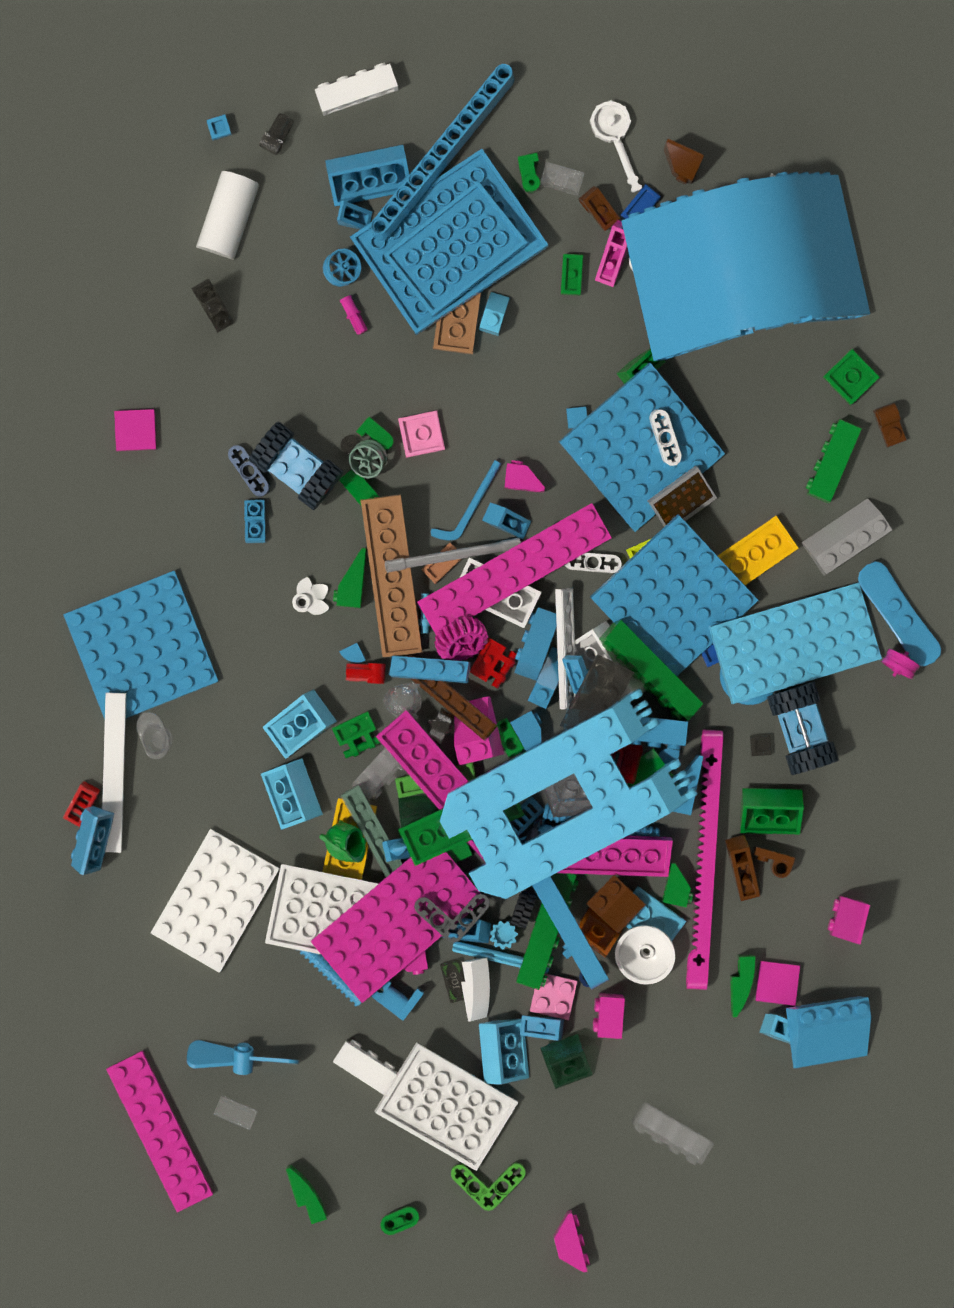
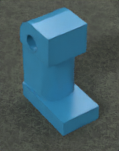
(396, 1001)

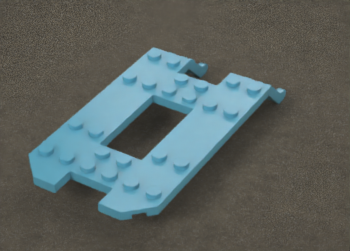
(577, 751)

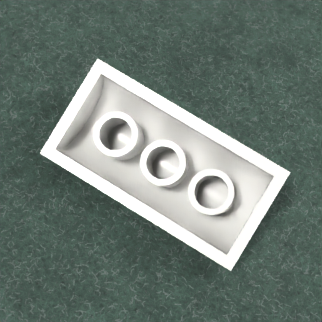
(227, 214)
(515, 607)

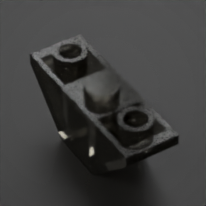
(212, 305)

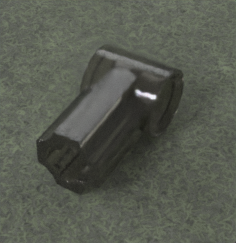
(274, 138)

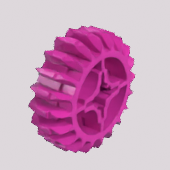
(461, 639)

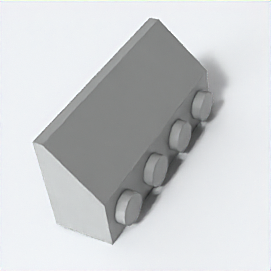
(846, 536)

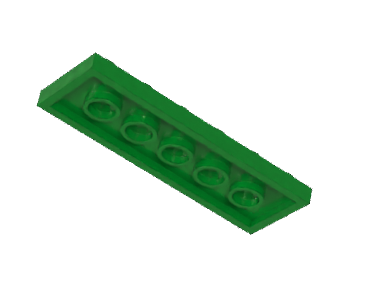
(428, 838)

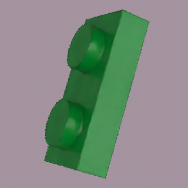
(571, 274)

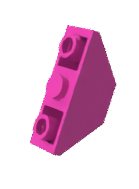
(569, 1243)

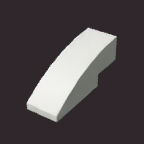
(476, 988)

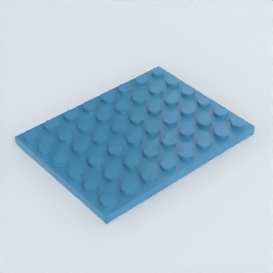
(440, 193)

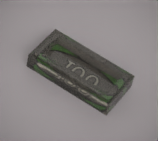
(453, 977)

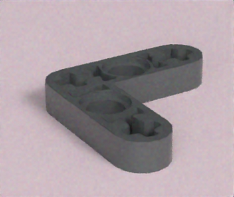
(448, 922)

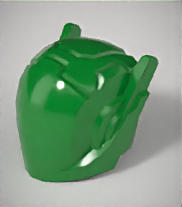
(345, 842)

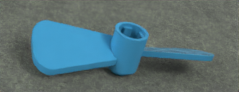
(206, 1054)

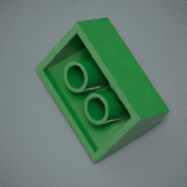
(771, 811)

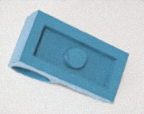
(575, 670)
(542, 1027)

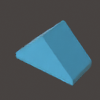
(353, 216)

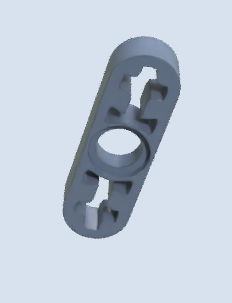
(252, 486)

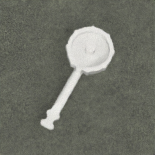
(610, 124)

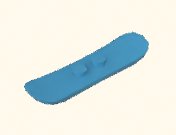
(899, 614)

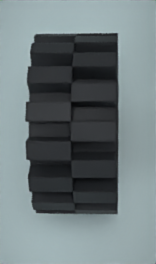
(523, 909)

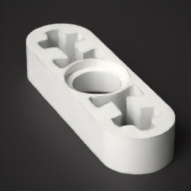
(657, 433)
(606, 568)

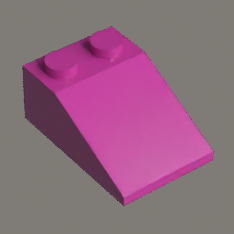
(470, 746)
(848, 919)

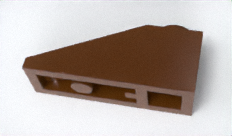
(742, 867)

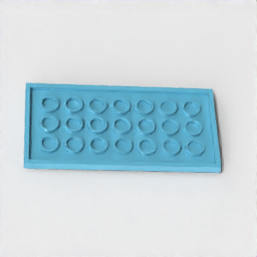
(795, 643)

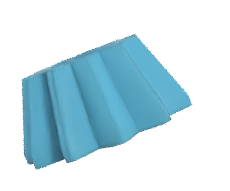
(503, 935)

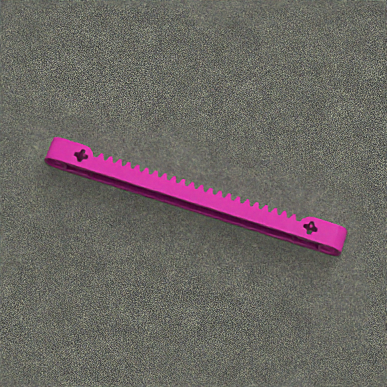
(698, 973)

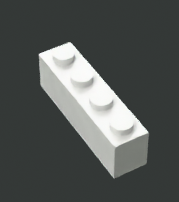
(356, 89)
(365, 1066)

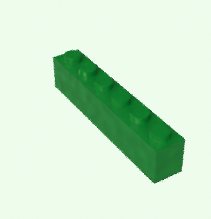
(650, 671)
(544, 938)

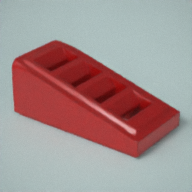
(88, 788)

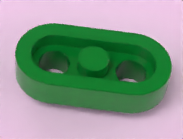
(400, 1221)

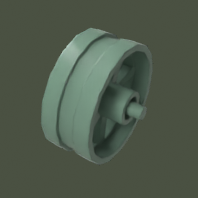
(367, 459)

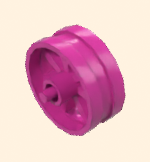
(900, 664)

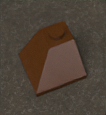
(682, 161)

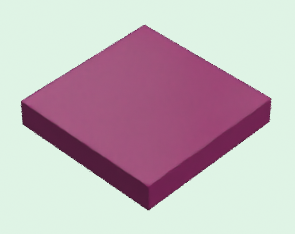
(135, 430)
(777, 983)

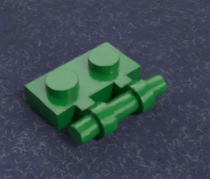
(353, 729)

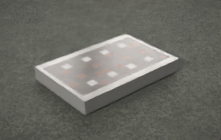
(682, 497)

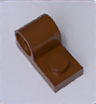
(599, 208)
(889, 424)
(765, 855)

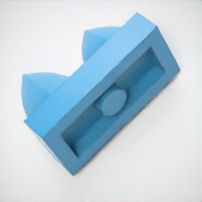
(395, 850)

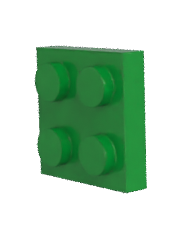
(851, 377)

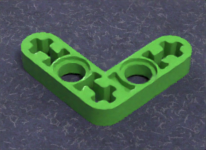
(484, 1190)

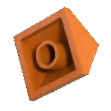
(598, 932)

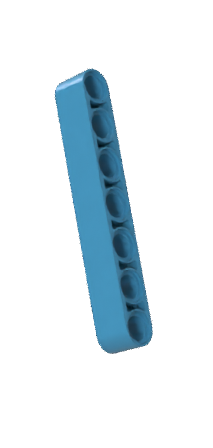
(570, 932)

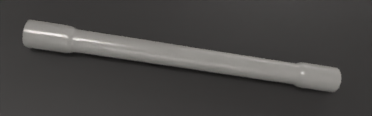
(403, 563)

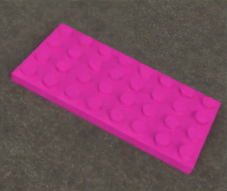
(383, 928)

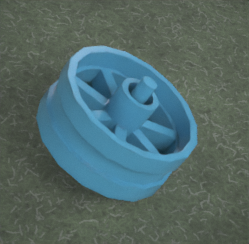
(342, 267)

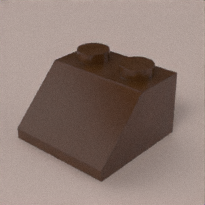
(616, 904)

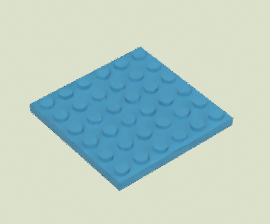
(620, 448)
(674, 594)
(142, 645)

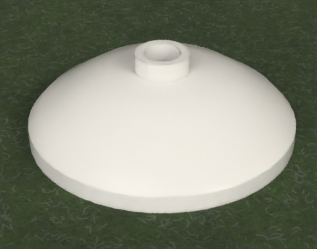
(640, 966)

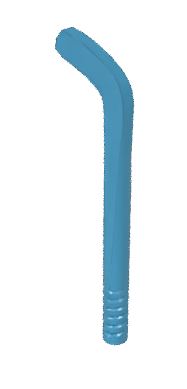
(445, 535)

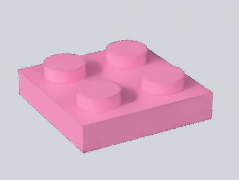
(555, 997)

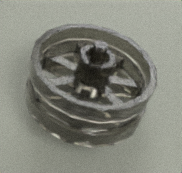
(441, 726)

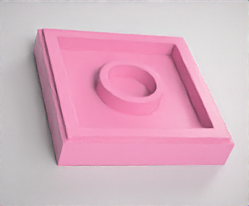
(421, 434)

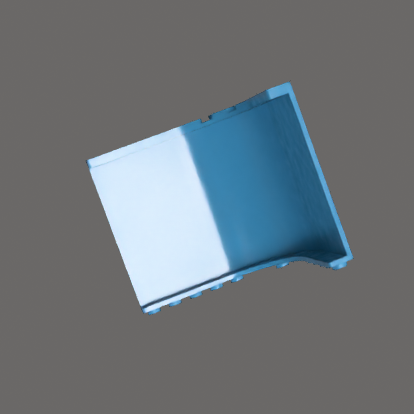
(744, 261)

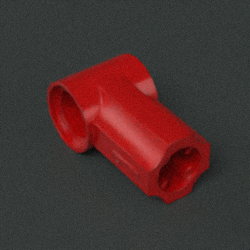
(370, 673)

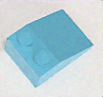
(299, 723)

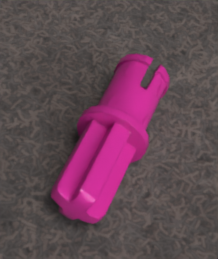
(353, 315)

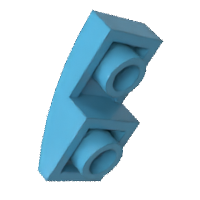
(254, 521)

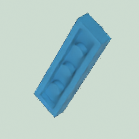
(430, 669)

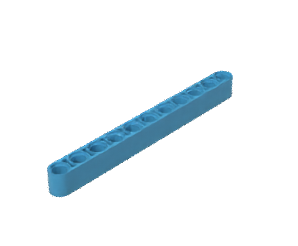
(441, 161)

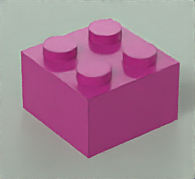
(609, 1015)

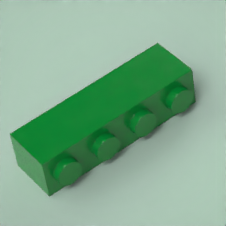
(833, 461)

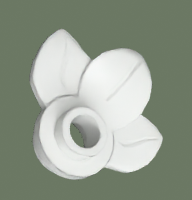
(313, 595)

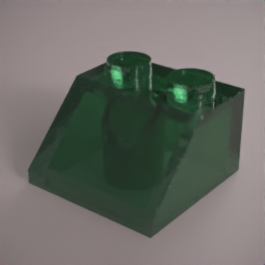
(415, 808)
(566, 1061)

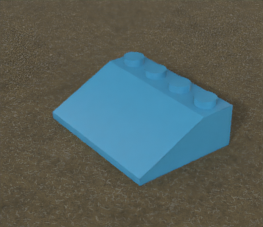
(829, 1031)

